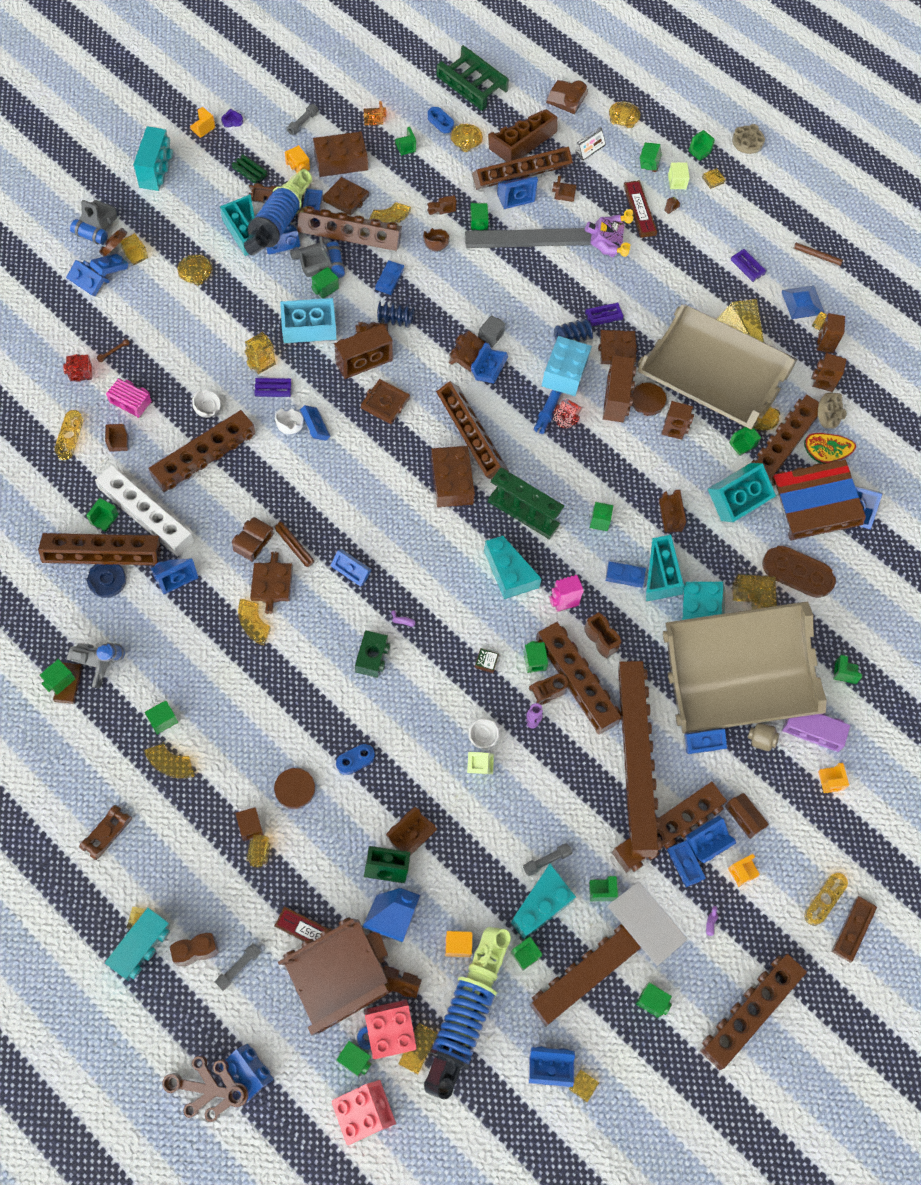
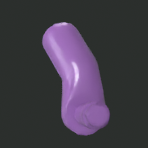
(402, 620)
(712, 918)

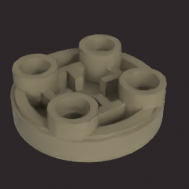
(748, 139)
(831, 410)

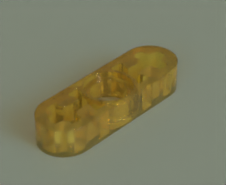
(70, 442)
(829, 883)

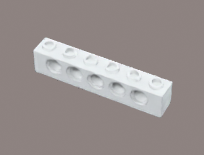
(175, 542)

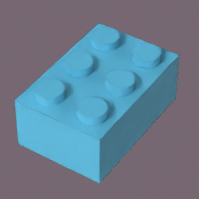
(308, 320)
(566, 366)

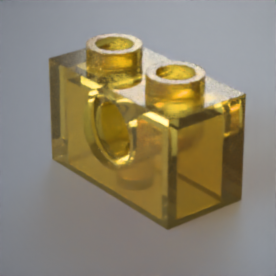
(259, 353)

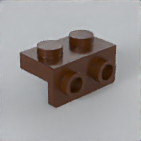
(466, 350)
(411, 831)

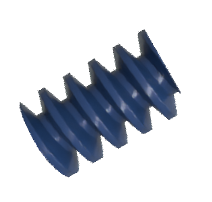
(395, 314)
(574, 330)

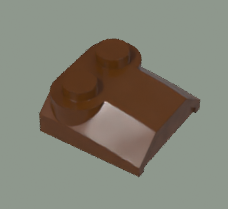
(567, 95)

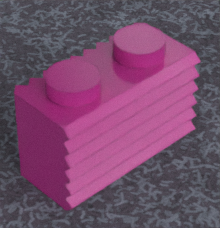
(128, 397)
(566, 593)

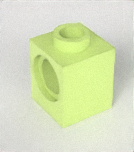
(678, 175)
(480, 763)

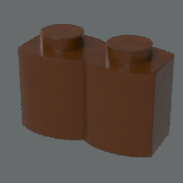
(252, 538)
(599, 632)
(189, 951)

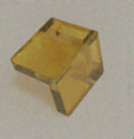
(134, 249)

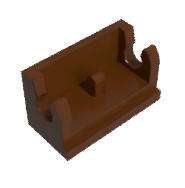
(672, 512)

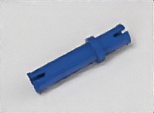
(546, 414)

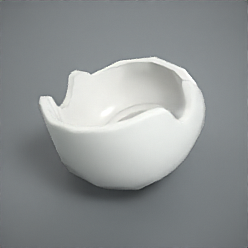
(206, 403)
(289, 421)
(483, 733)

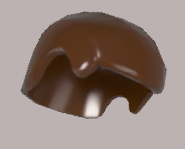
(436, 239)

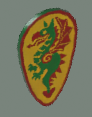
(828, 447)

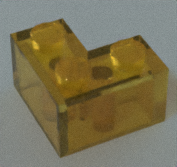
(755, 589)

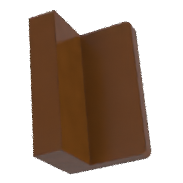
(746, 815)

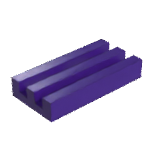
(746, 266)
(605, 316)
(272, 384)

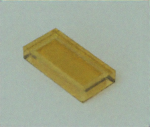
(424, 1040)

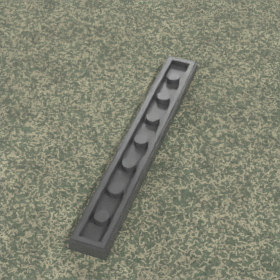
(527, 238)

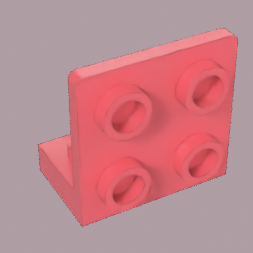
(390, 1029)
(363, 1112)

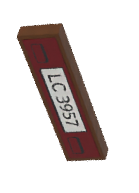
(640, 208)
(298, 926)

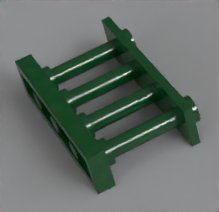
(469, 90)
(525, 503)

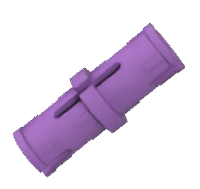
(532, 716)

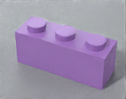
(819, 730)

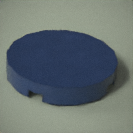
(106, 580)

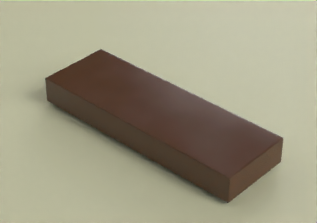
(854, 929)

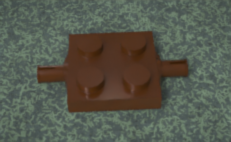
(271, 582)

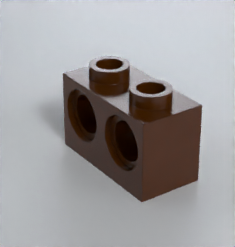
(831, 333)
(828, 372)
(677, 420)

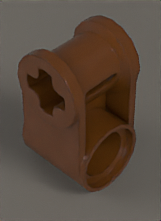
(546, 691)

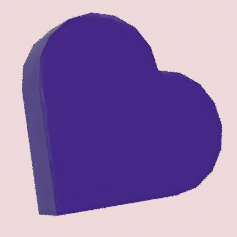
(232, 118)

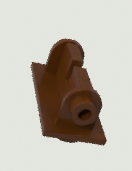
(259, 192)
(406, 986)

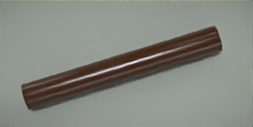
(818, 254)

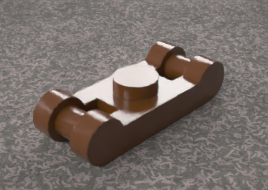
(105, 832)

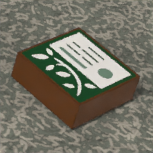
(486, 660)

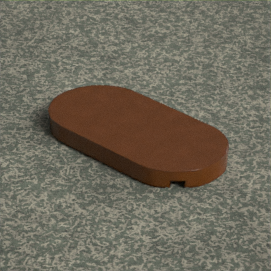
(799, 571)

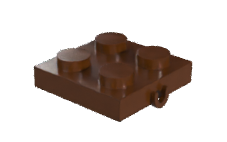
(346, 196)
(616, 343)
(385, 401)

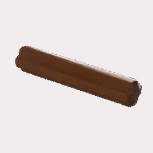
(294, 544)

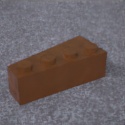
(524, 136)

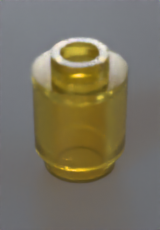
(258, 851)

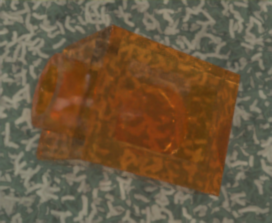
(374, 116)

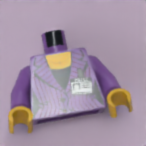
(608, 234)

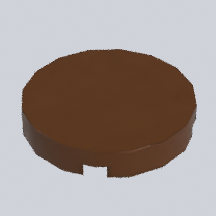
(113, 241)
(648, 399)
(294, 788)

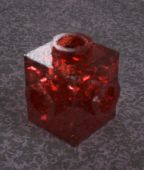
(78, 367)
(567, 414)

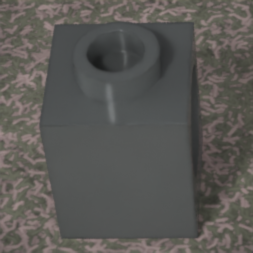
(492, 330)

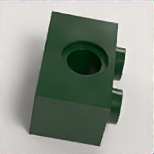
(372, 643)
(387, 864)

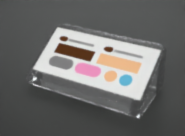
(590, 144)

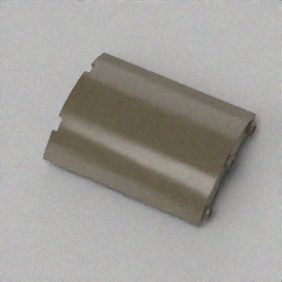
(718, 366)
(744, 667)

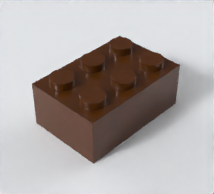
(340, 154)
(363, 351)
(619, 389)
(452, 476)

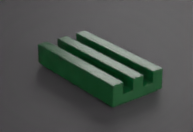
(251, 167)

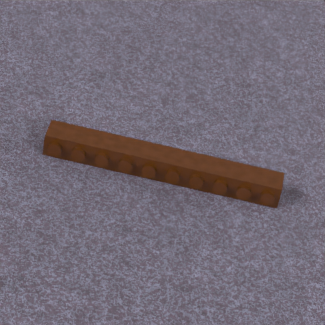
(638, 761)

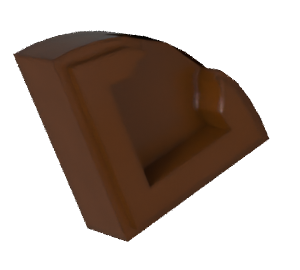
(671, 205)

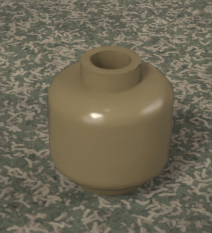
(764, 736)

